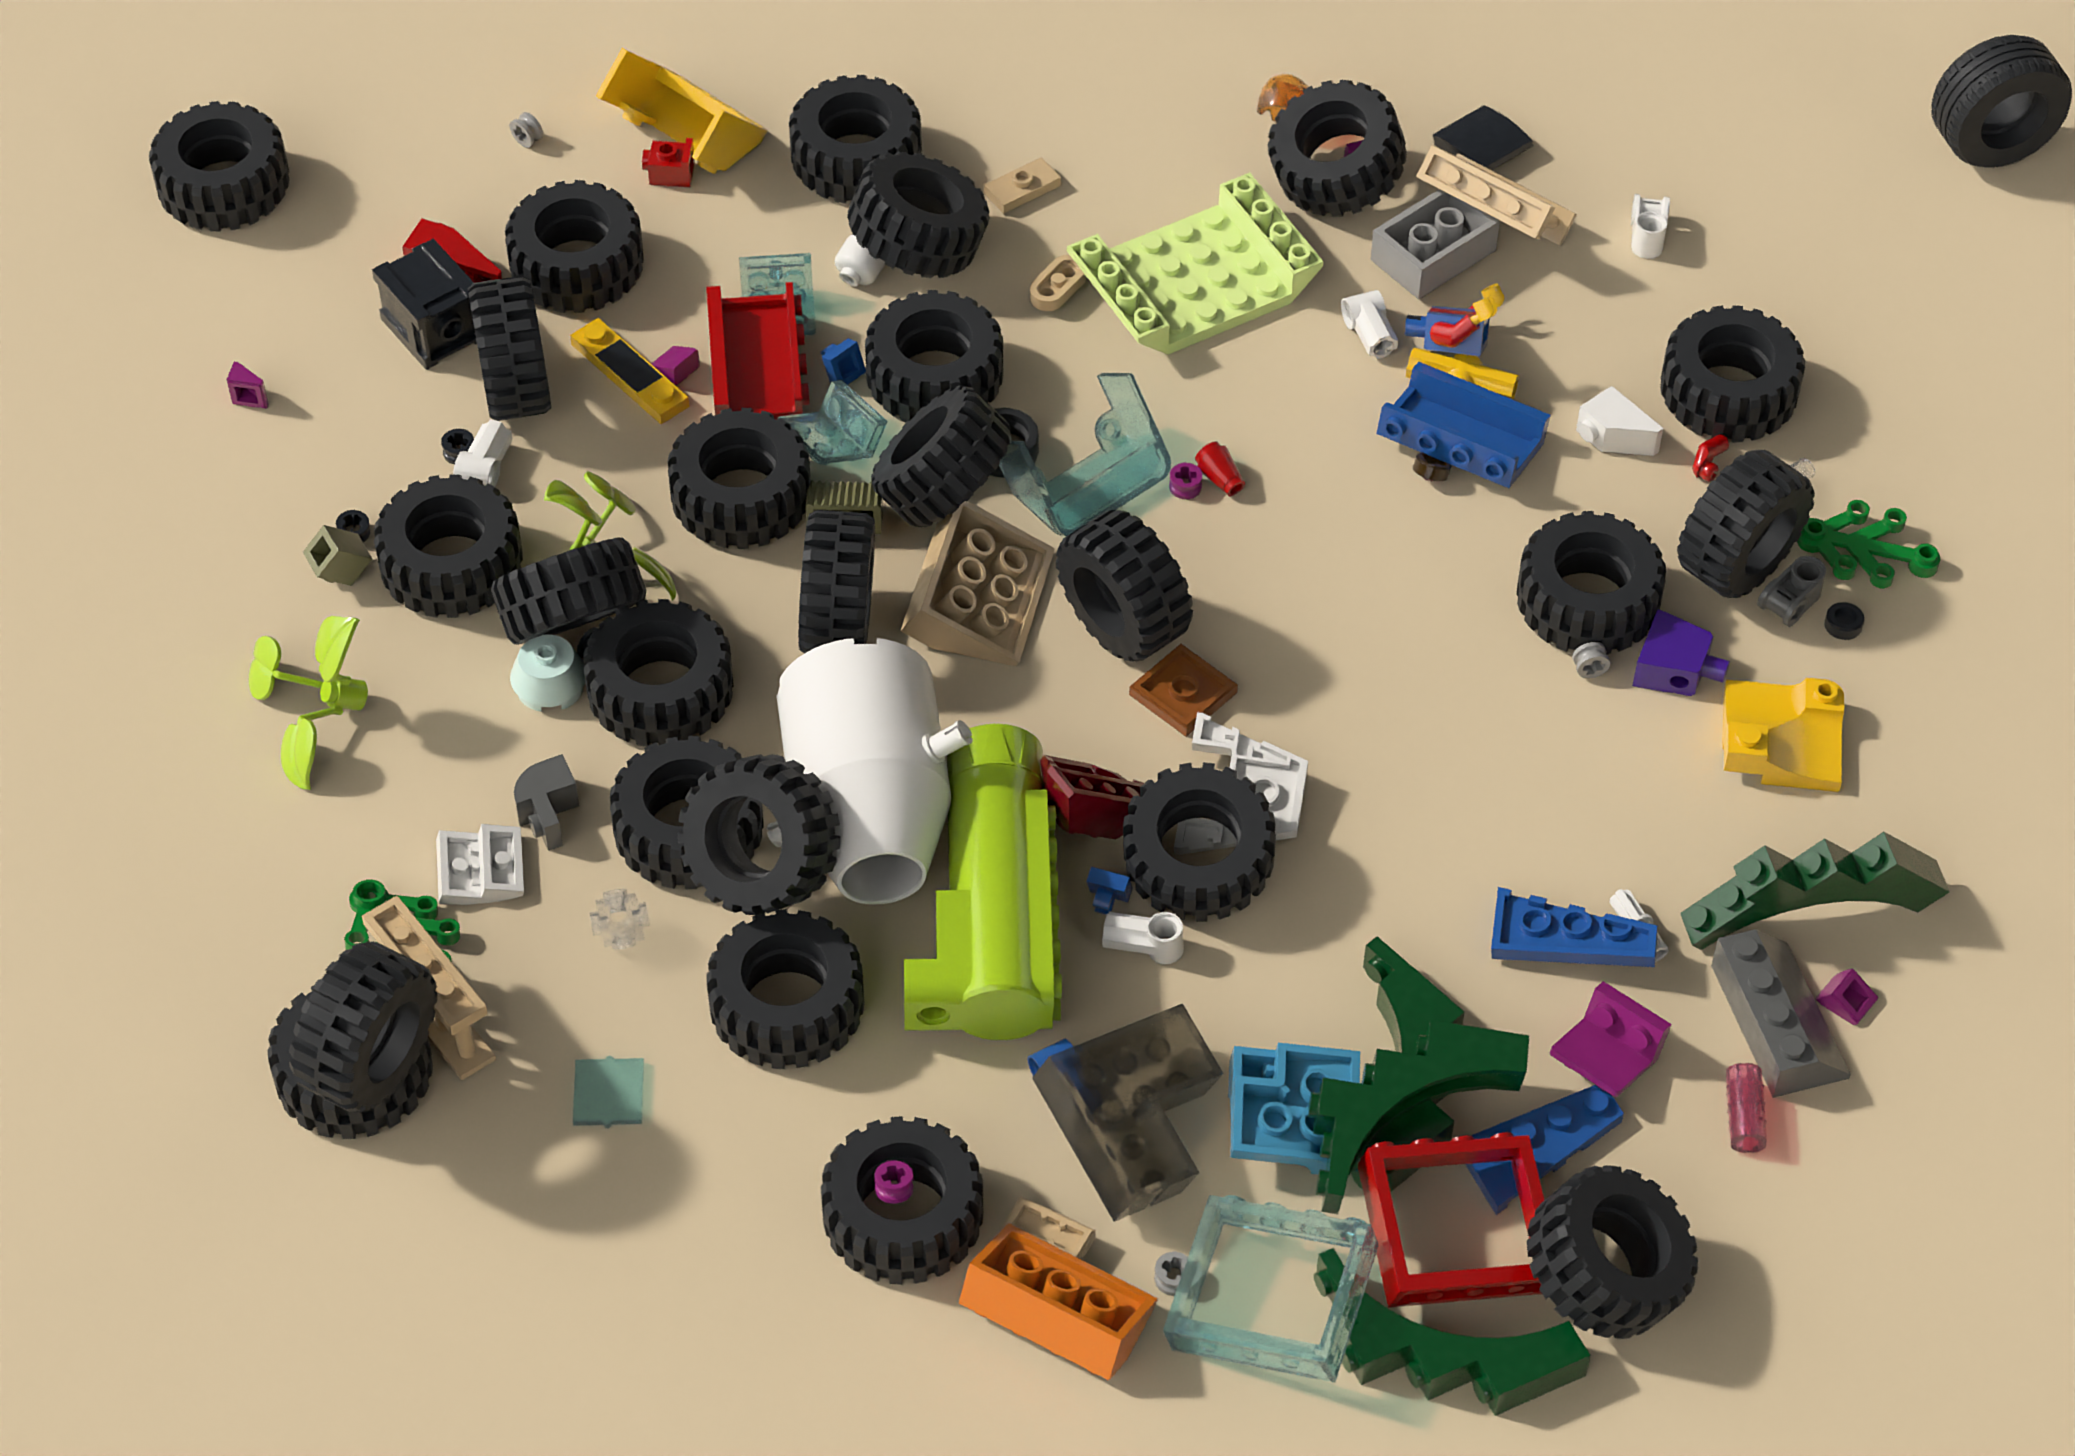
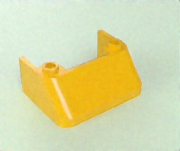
(680, 111)

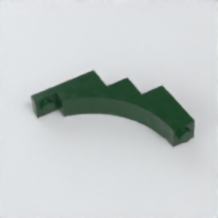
(1407, 1006)

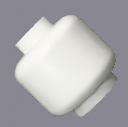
(856, 263)

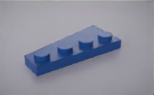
(1551, 933)
(1555, 1135)

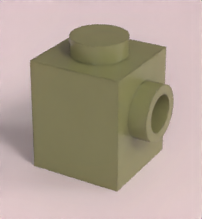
(337, 555)

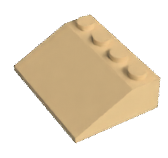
(978, 587)

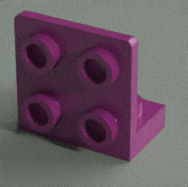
(1612, 1041)

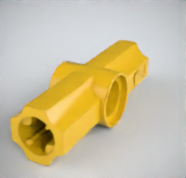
(1467, 368)

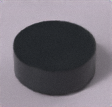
(1844, 621)

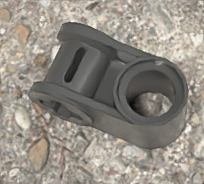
(1794, 589)

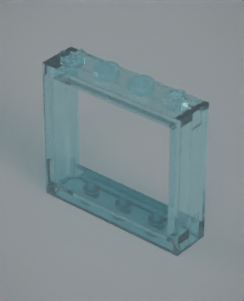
(1260, 1349)

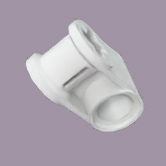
(1649, 226)

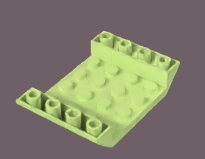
(1202, 269)

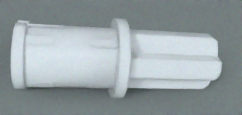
(1627, 907)

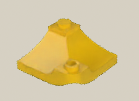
(1785, 732)

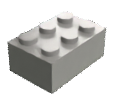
(1433, 242)

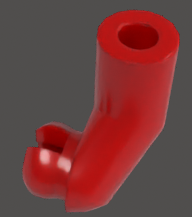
(1703, 464)

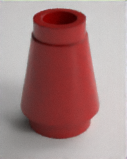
(1220, 468)

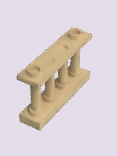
(1496, 195)
(456, 1002)

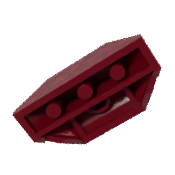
(1087, 797)

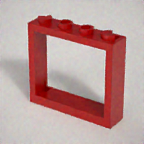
(1455, 1285)

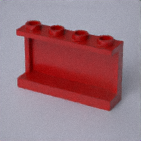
(757, 352)

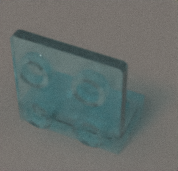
(768, 276)
(842, 428)

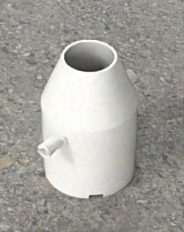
(876, 742)

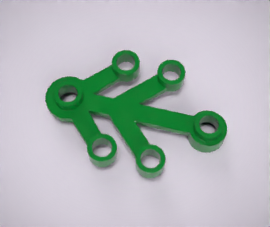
(1862, 545)
(372, 893)

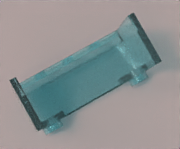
(1124, 467)

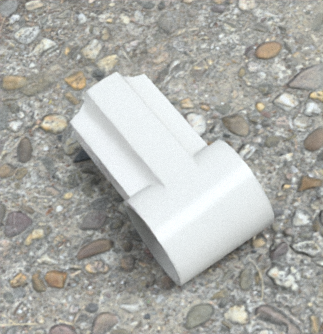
(1368, 317)
(485, 453)
(1145, 934)

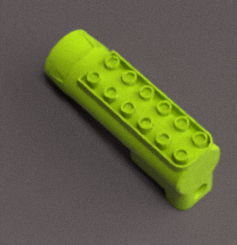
(1001, 912)

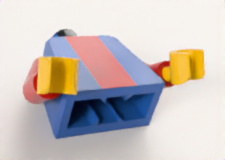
(1457, 328)

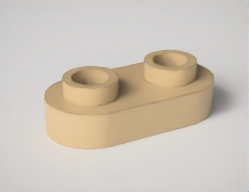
(1053, 287)

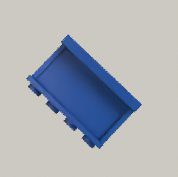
(1464, 425)

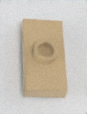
(1022, 185)
(1051, 1227)

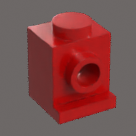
(669, 163)

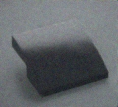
(1484, 138)

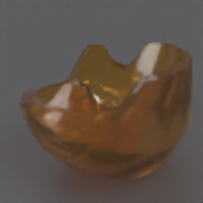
(1278, 92)

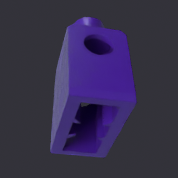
(1677, 657)

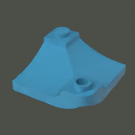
(1272, 1097)

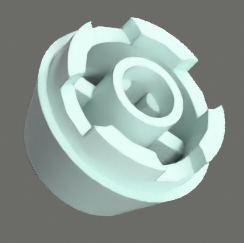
(548, 673)

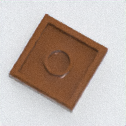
(1181, 688)

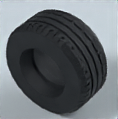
(2001, 101)

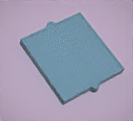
(608, 1091)

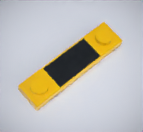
(629, 371)

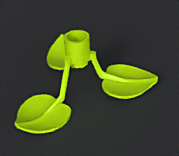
(563, 494)
(337, 691)

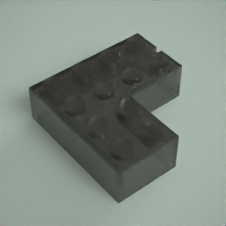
(1114, 1104)

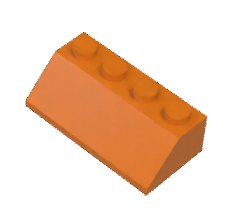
(1057, 1300)

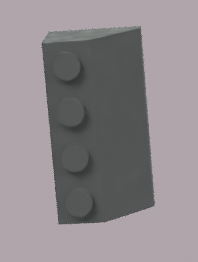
(1777, 1013)

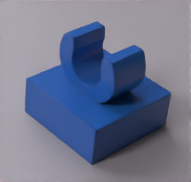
(843, 361)
(1107, 888)

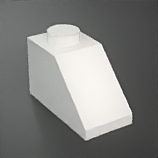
(1618, 425)

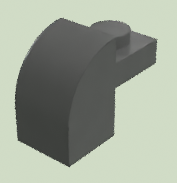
(543, 793)

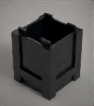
(426, 303)

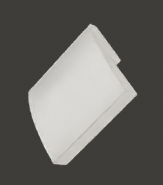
(480, 865)

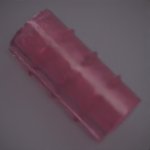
(1746, 1108)

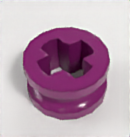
(1185, 471)
(894, 1192)

